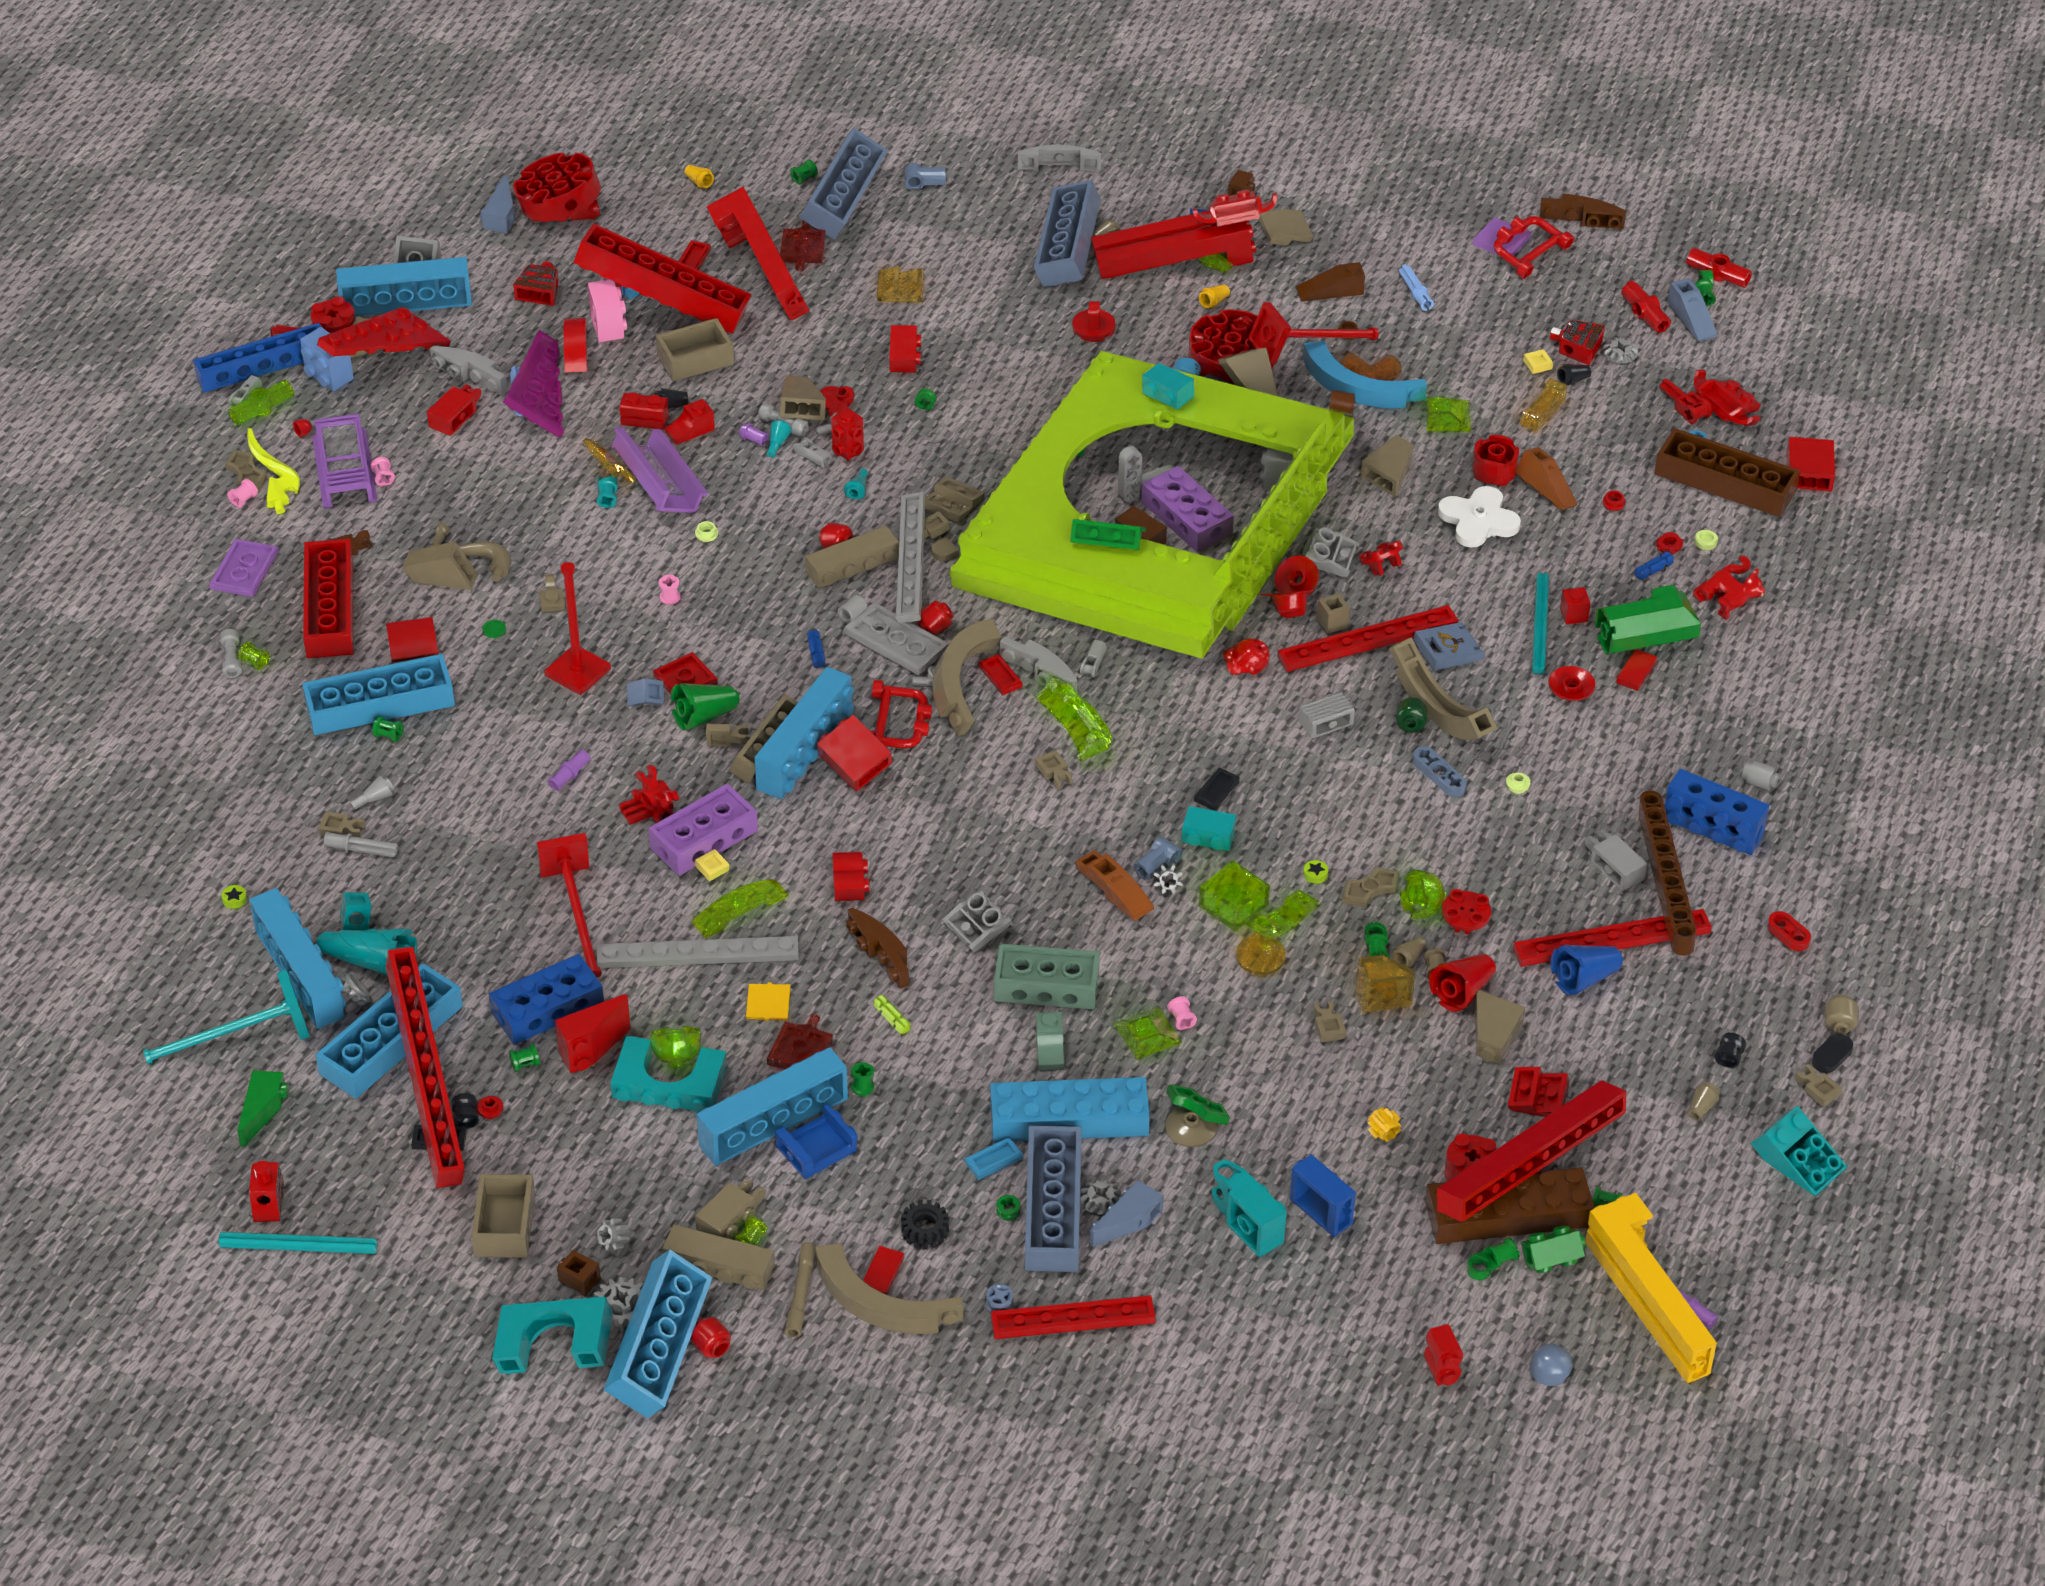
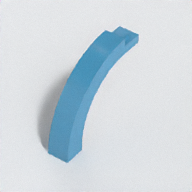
(1367, 390)

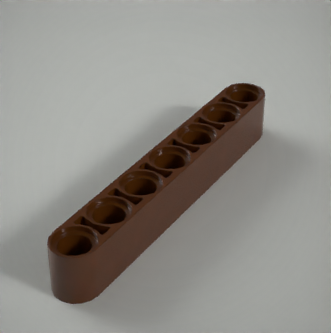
(1342, 402)

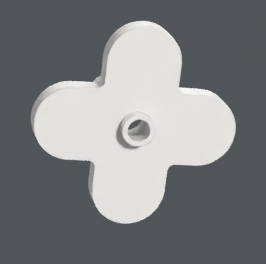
(1479, 516)

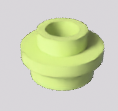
(706, 531)
(1518, 782)

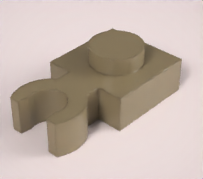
(935, 525)
(1053, 766)
(340, 824)
(1329, 1025)
(1820, 1087)

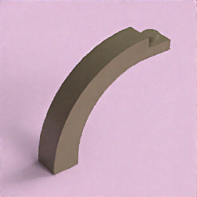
(947, 692)
(1441, 708)
(879, 1308)

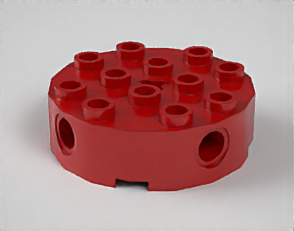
(557, 187)
(1220, 337)

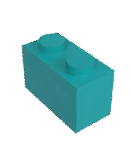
(1168, 386)
(1209, 828)

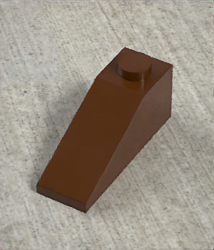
(1334, 283)

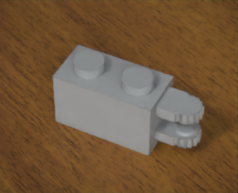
(1616, 860)

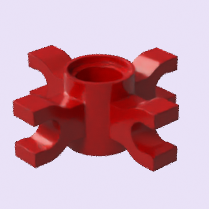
(654, 794)

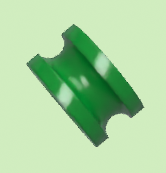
(930, 398)
(1008, 1214)

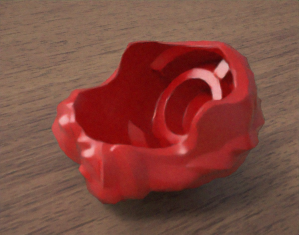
(1247, 657)

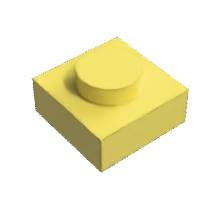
(1538, 361)
(712, 865)

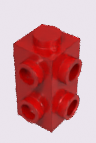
(847, 434)

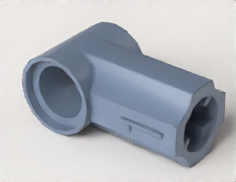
(917, 176)
(1161, 852)

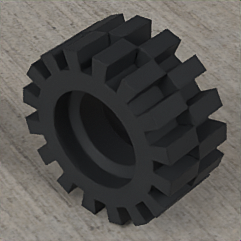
(925, 1236)

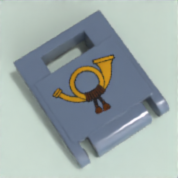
(1453, 642)

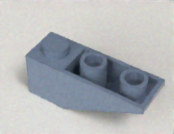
(499, 211)
(1691, 309)
(1131, 1213)

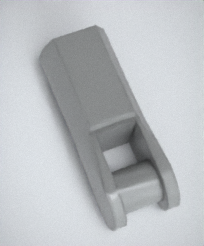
(244, 391)
(812, 452)
(1093, 658)

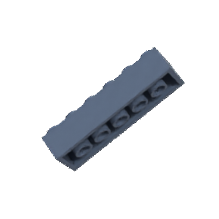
(843, 183)
(1067, 233)
(1053, 1199)

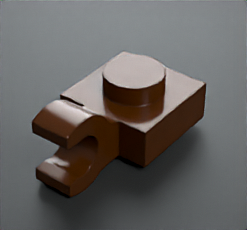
(357, 542)

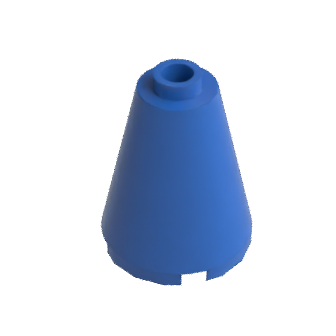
(1583, 966)

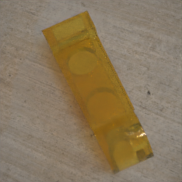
(1545, 405)

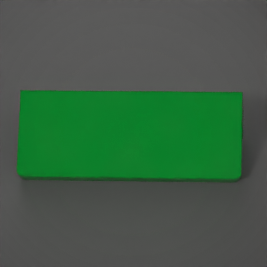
(1106, 534)

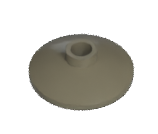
(1189, 1133)

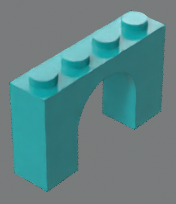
(692, 1093)
(524, 1322)

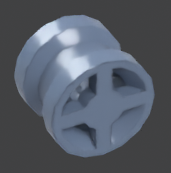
(999, 1293)

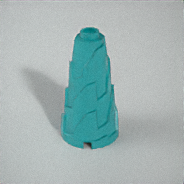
(365, 947)

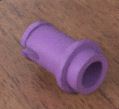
(748, 432)

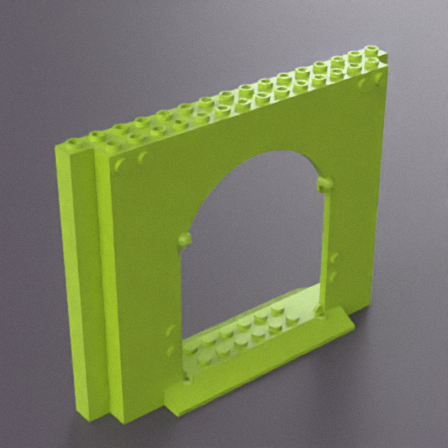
(1157, 594)

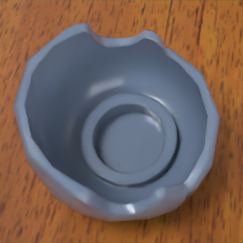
(1551, 1365)

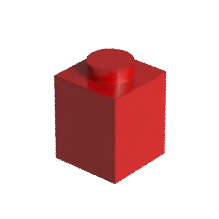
(1575, 605)

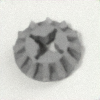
(1617, 355)
(354, 988)
(1099, 1205)

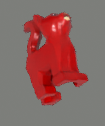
(1728, 589)

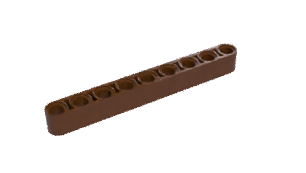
(1667, 873)

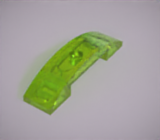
(736, 903)
(1285, 918)

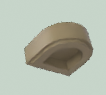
(944, 550)

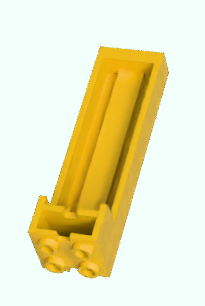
(1620, 1248)

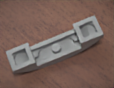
(1059, 155)

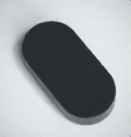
(1832, 1053)

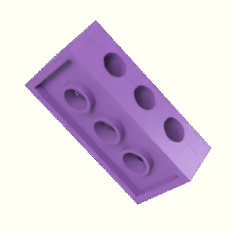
(1187, 508)
(705, 825)

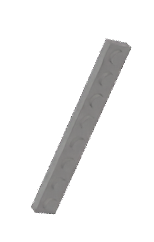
(910, 557)
(697, 952)

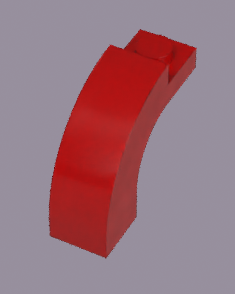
(575, 344)

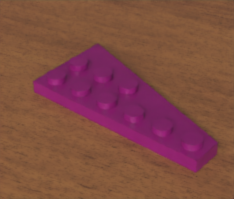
(536, 385)

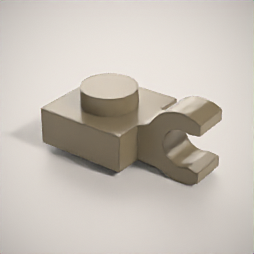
(551, 598)
(723, 734)

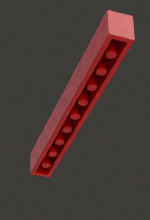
(424, 1067)
(1531, 1151)

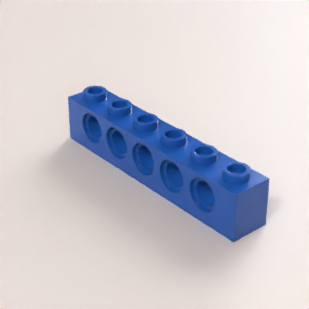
(251, 359)

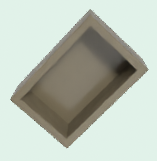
(695, 349)
(503, 1215)

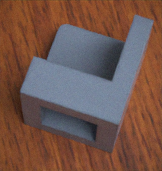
(645, 692)

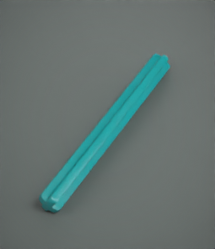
(1540, 623)
(298, 1242)

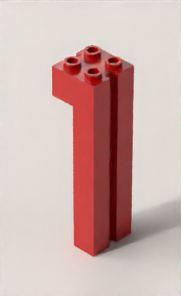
(739, 222)
(1171, 243)

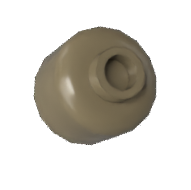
(1841, 1013)

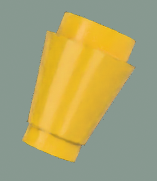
(700, 176)
(1213, 295)

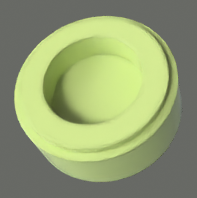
(1706, 539)

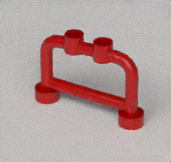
(1523, 265)
(924, 712)

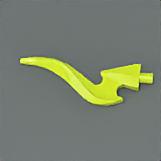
(288, 480)

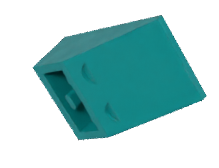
(1799, 1151)

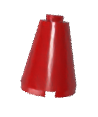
(1460, 979)

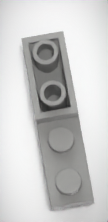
(467, 364)
(1038, 660)

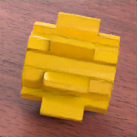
(1384, 1124)

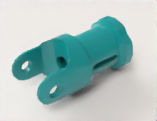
(607, 488)

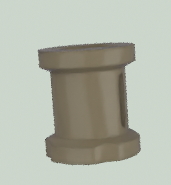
(1433, 959)

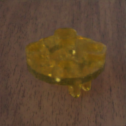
(1270, 954)

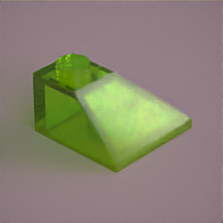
(1447, 414)
(1147, 1033)

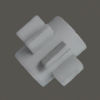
(1165, 872)
(613, 1234)

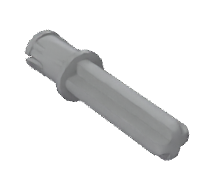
(357, 844)

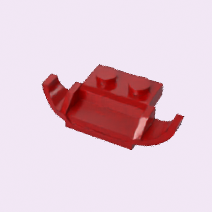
(1236, 208)
(1727, 399)

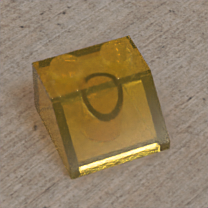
(1383, 984)

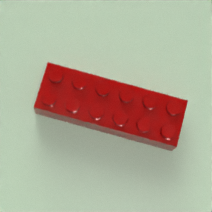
(328, 598)

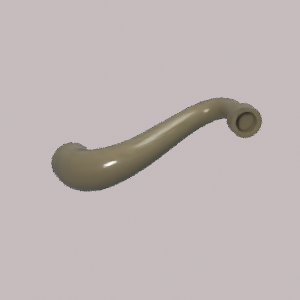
(494, 551)

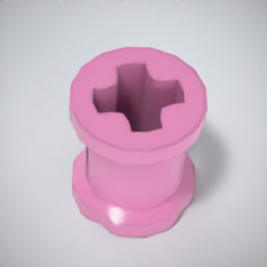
(383, 471)
(242, 493)
(669, 587)
(1183, 1016)

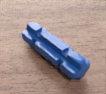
(1654, 565)
(816, 648)

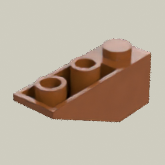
(1544, 475)

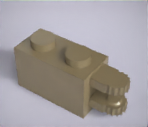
(729, 1209)

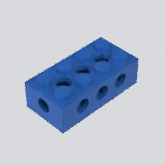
(1716, 811)
(541, 998)

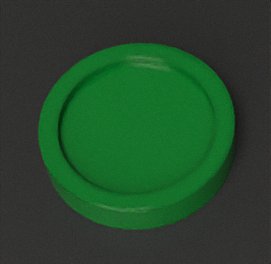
(494, 628)

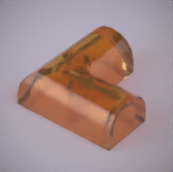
(1384, 369)

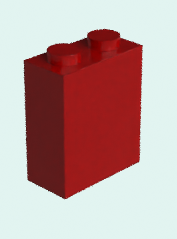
(1815, 461)
(854, 753)

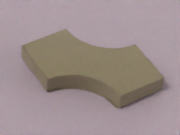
(243, 466)
(1377, 883)

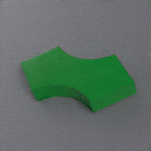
(1190, 1099)

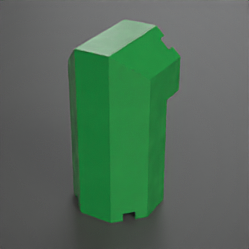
(1648, 622)

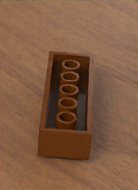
(1727, 472)
(1531, 1207)

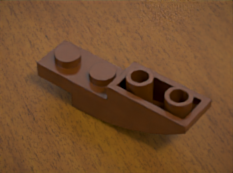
(1585, 209)
(880, 942)

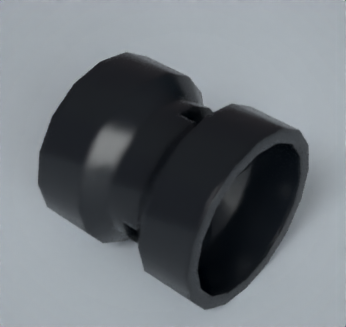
(1730, 1050)
(465, 1110)

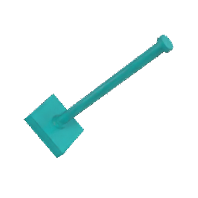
(289, 1007)

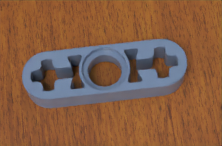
(1438, 763)

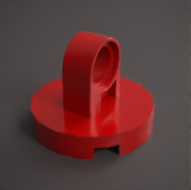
(1093, 323)

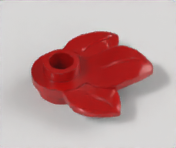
(837, 398)

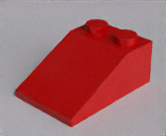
(592, 1032)

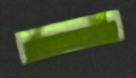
(1078, 717)

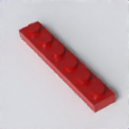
(1072, 1317)

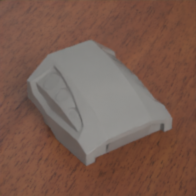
(1330, 551)
(973, 921)

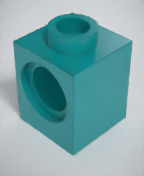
(355, 903)

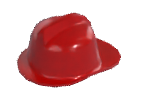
(1289, 604)

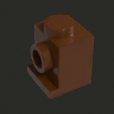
(1241, 181)
(578, 1272)

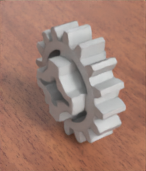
(622, 1300)

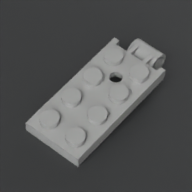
(897, 641)

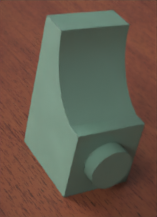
(1049, 1041)

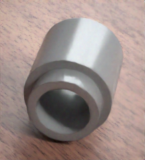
(1760, 774)

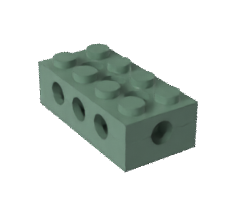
(1047, 976)

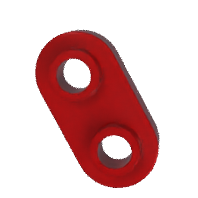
(1789, 932)

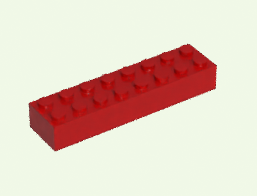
(661, 278)

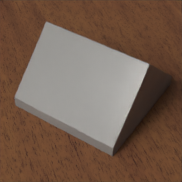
(416, 249)

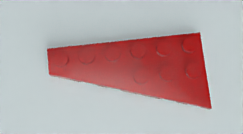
(391, 331)

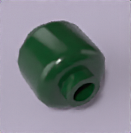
(1411, 715)

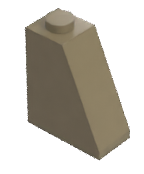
(1251, 370)
(802, 399)
(1388, 465)
(441, 566)
(1496, 1025)

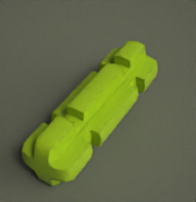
(892, 1014)

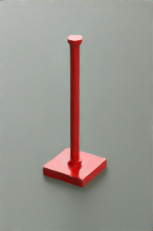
(1273, 330)
(576, 667)
(563, 857)

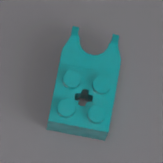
(1249, 1209)

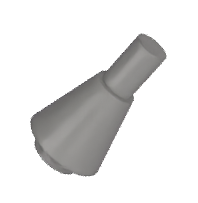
(378, 790)

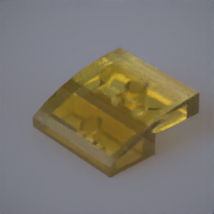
(900, 286)
(608, 460)

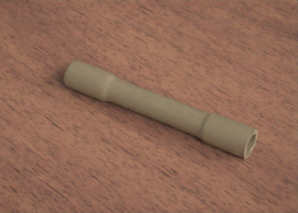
(796, 1313)

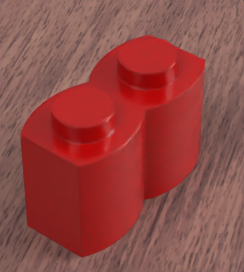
(849, 876)
(1443, 1355)

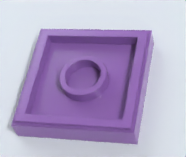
(1487, 236)

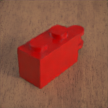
(453, 409)

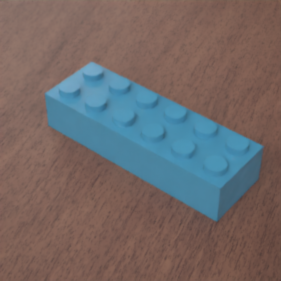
(405, 285)
(380, 691)
(796, 739)
(293, 950)
(374, 1040)
(775, 1102)
(1096, 1105)
(658, 1334)

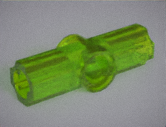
(261, 402)

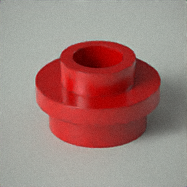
(1614, 500)
(490, 1112)

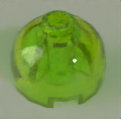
(1425, 890)
(676, 1045)

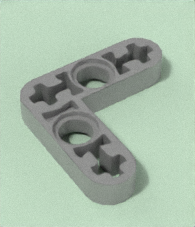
(1137, 478)

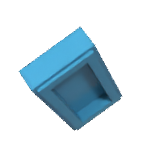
(993, 1158)

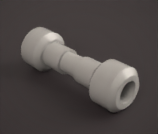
(768, 412)
(231, 666)

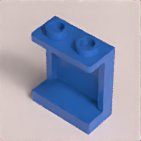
(817, 1142)

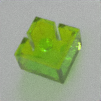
(1234, 895)

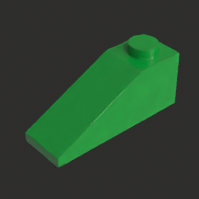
(261, 1102)

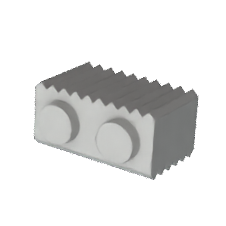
(1275, 463)
(1326, 715)

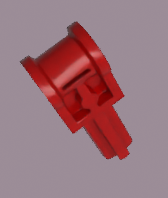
(1688, 405)

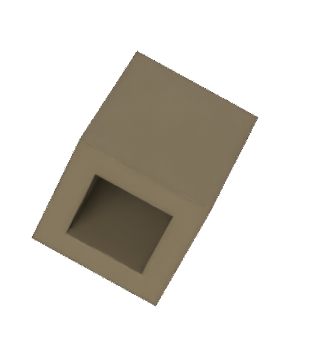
(1333, 613)

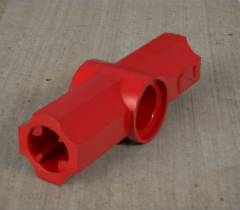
(1720, 266)
(1646, 306)

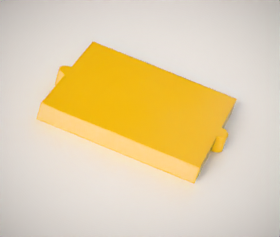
(768, 1001)

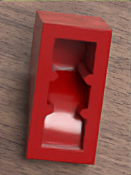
(693, 422)

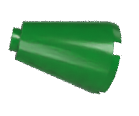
(701, 703)

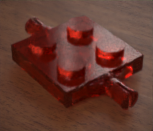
(803, 245)
(798, 1043)

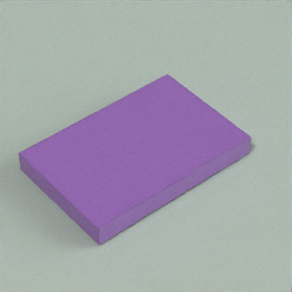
(244, 567)

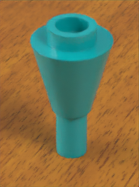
(778, 434)
(857, 486)

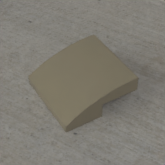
(1285, 225)
(953, 499)

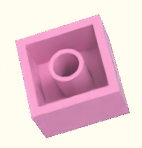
(607, 310)

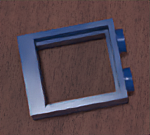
(1322, 1195)

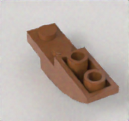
(1116, 883)

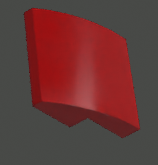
(412, 639)
(1537, 1091)

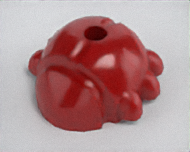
(1670, 543)

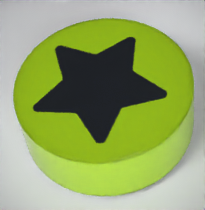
(1315, 871)
(234, 896)

